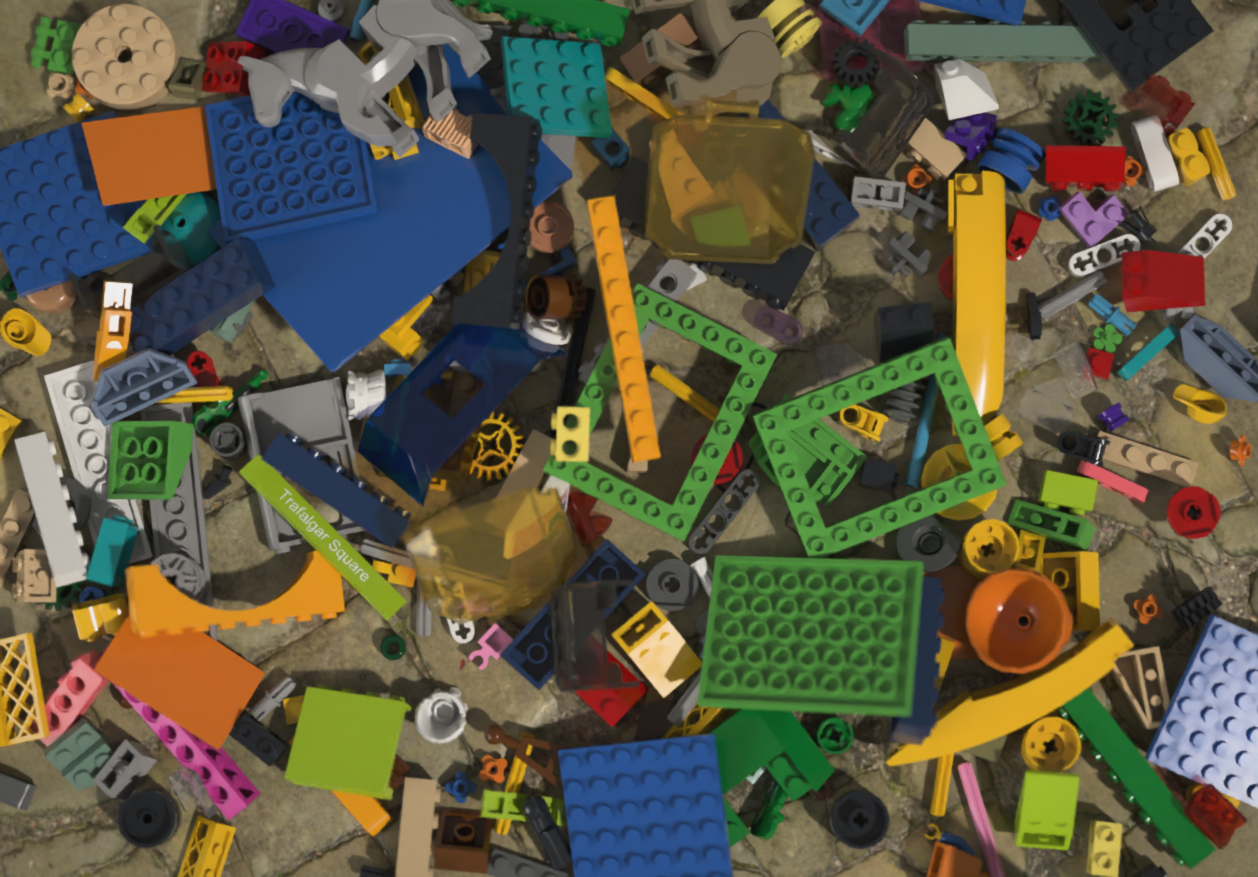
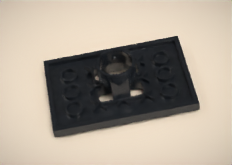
(1150, 40)

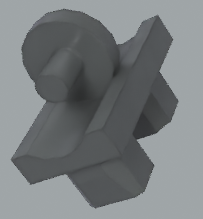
(933, 214)
(917, 263)

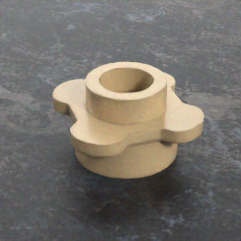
(54, 80)

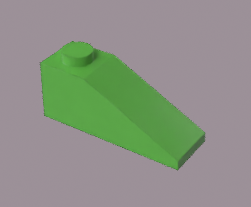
(1052, 525)

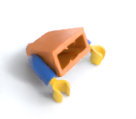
(953, 857)

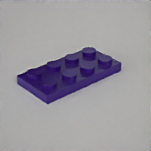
(284, 27)

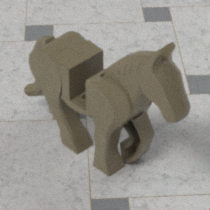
(736, 57)

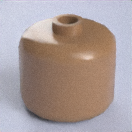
(54, 299)

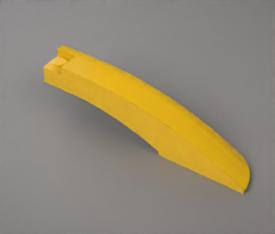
(980, 286)
(1002, 708)

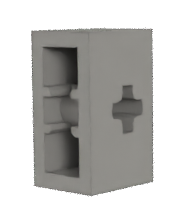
(125, 770)

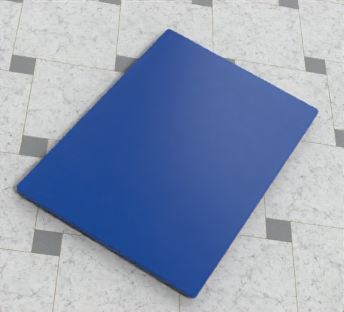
(435, 214)

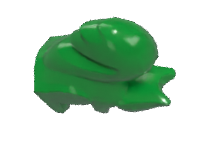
(853, 101)

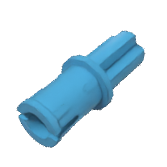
(1111, 314)

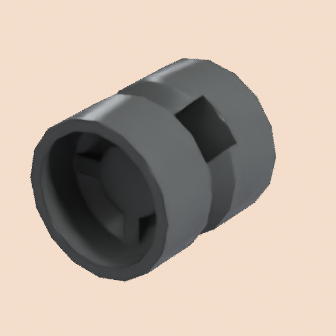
(228, 441)

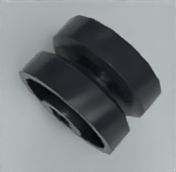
(133, 818)
(874, 823)

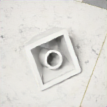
(963, 89)

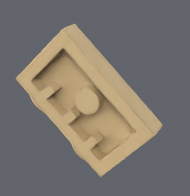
(34, 577)

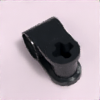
(1087, 448)

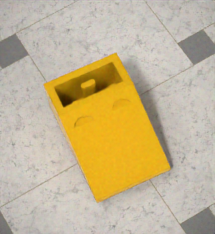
(657, 649)

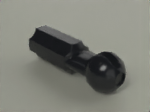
(547, 832)

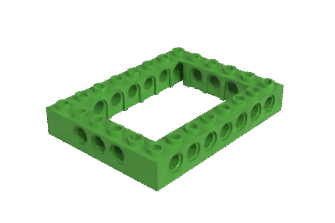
(932, 358)
(679, 517)

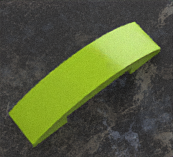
(152, 212)
(508, 806)

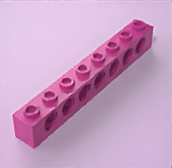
(219, 773)

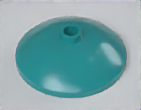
(200, 214)

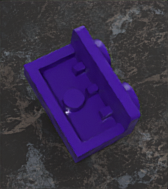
(973, 132)

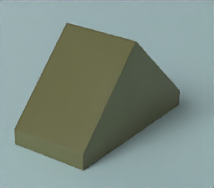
(188, 79)
(989, 750)

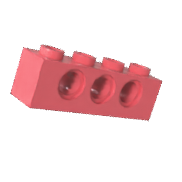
(73, 697)

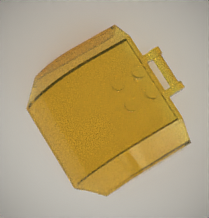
(727, 185)
(494, 556)

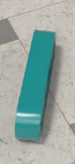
(1148, 352)

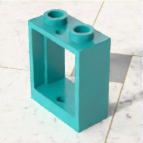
(113, 551)

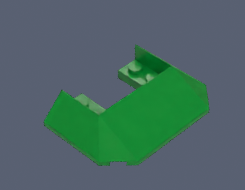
(768, 739)

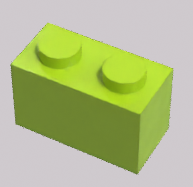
(1067, 492)

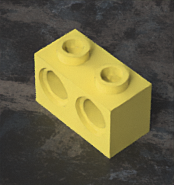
(578, 435)
(1104, 848)

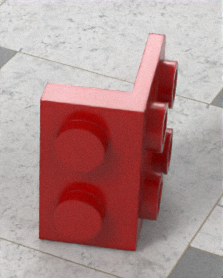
(222, 68)

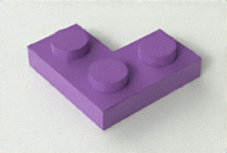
(1092, 223)

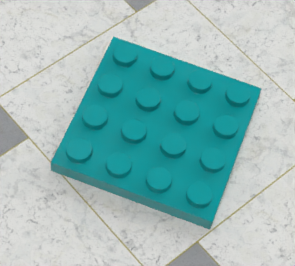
(558, 85)

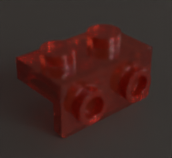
(1214, 815)

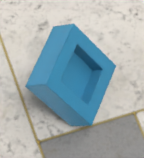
(397, 367)

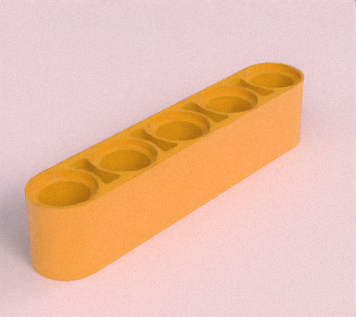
(365, 809)

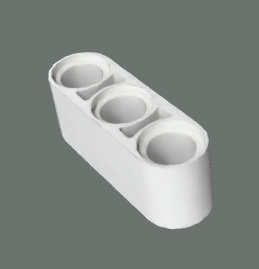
(1154, 153)

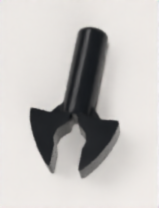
(1035, 321)

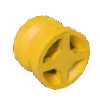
(78, 108)

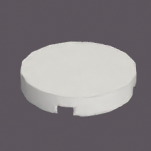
(549, 331)

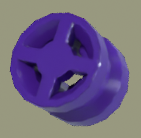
(1113, 417)

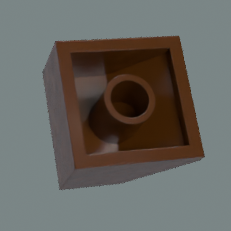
(463, 841)

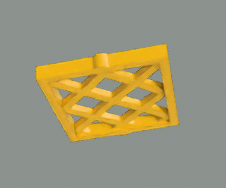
(950, 195)

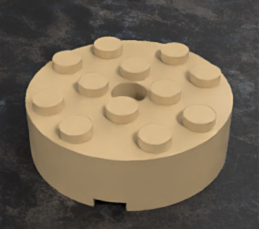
(102, 45)

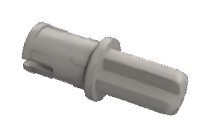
(273, 698)

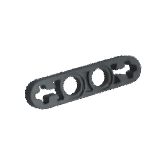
(722, 510)

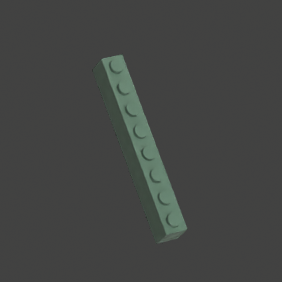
(998, 42)

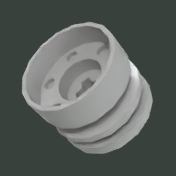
(190, 574)

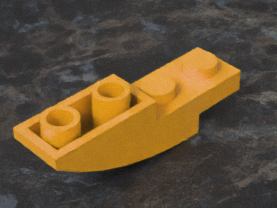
(114, 325)

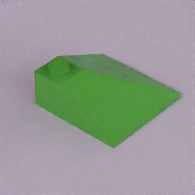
(148, 459)

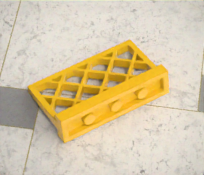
(32, 686)

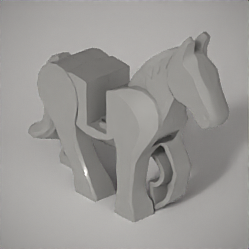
(341, 83)

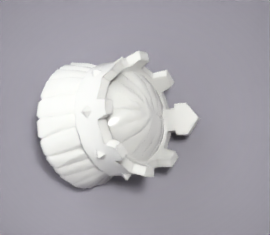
(364, 393)
(441, 716)

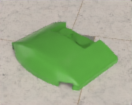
(823, 455)

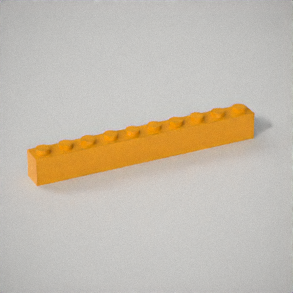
(623, 329)

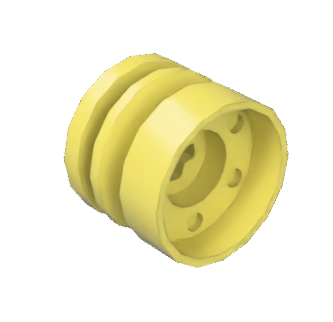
(790, 27)

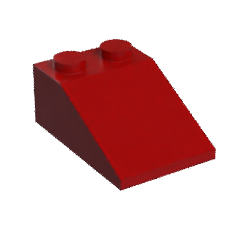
(1162, 280)

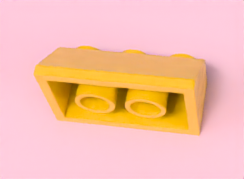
(1078, 580)

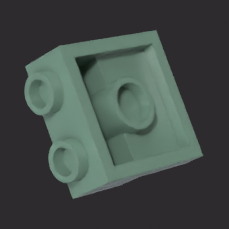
(80, 754)

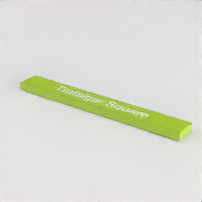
(322, 537)

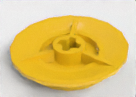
(943, 466)

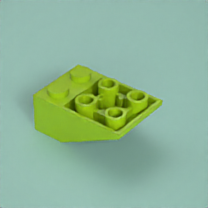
(1046, 810)

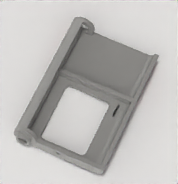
(319, 418)

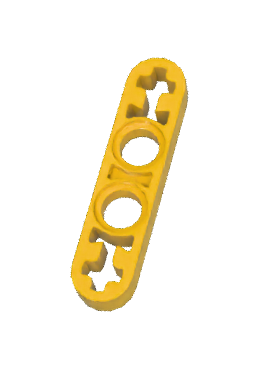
(639, 94)

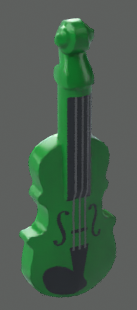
(215, 412)
(768, 817)

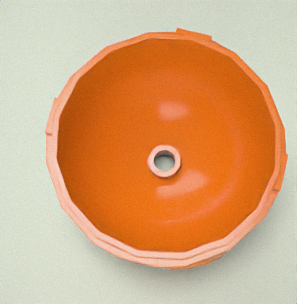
(995, 618)

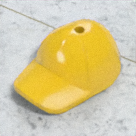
(27, 331)
(1201, 404)

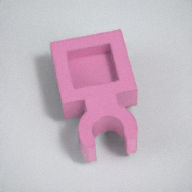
(493, 644)

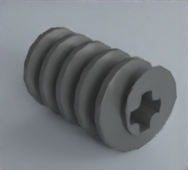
(904, 401)

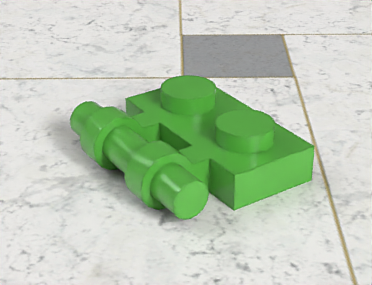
(61, 54)

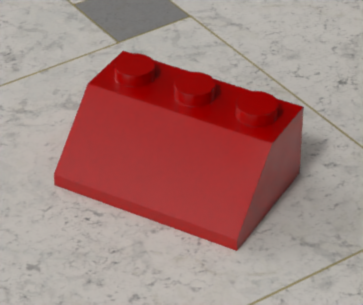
(1085, 167)
(614, 703)

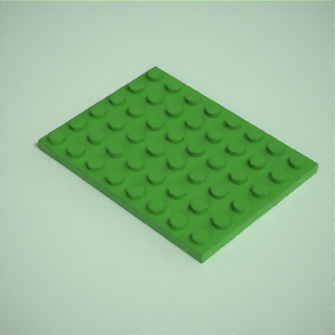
(812, 635)

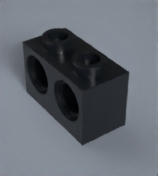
(259, 739)

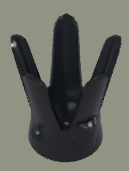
(1146, 229)

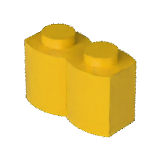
(1189, 162)
(100, 616)

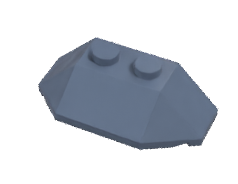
(1220, 359)
(138, 384)

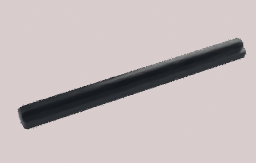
(574, 356)

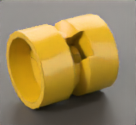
(1001, 437)

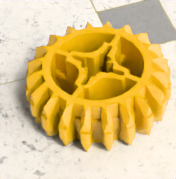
(498, 436)

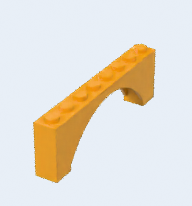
(160, 606)

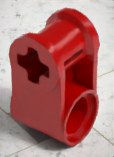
(1021, 232)
(207, 376)

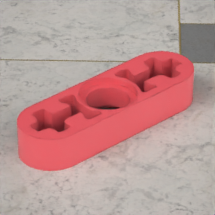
(1113, 482)

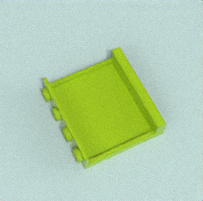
(346, 741)

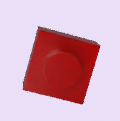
(1100, 363)

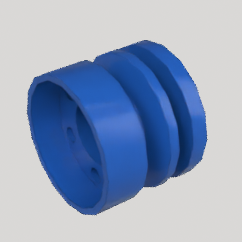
(1012, 159)

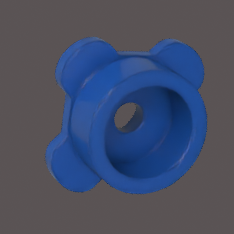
(468, 787)

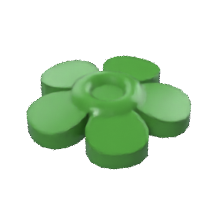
(1106, 339)

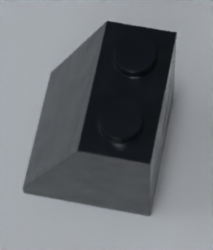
(902, 329)

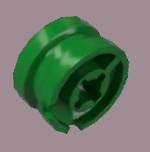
(824, 730)

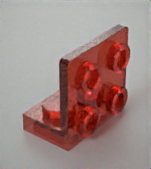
(1175, 101)

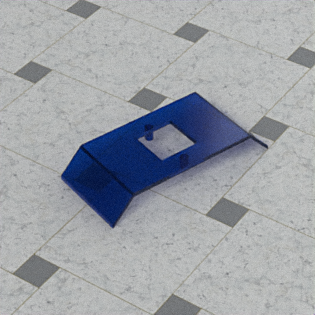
(412, 436)

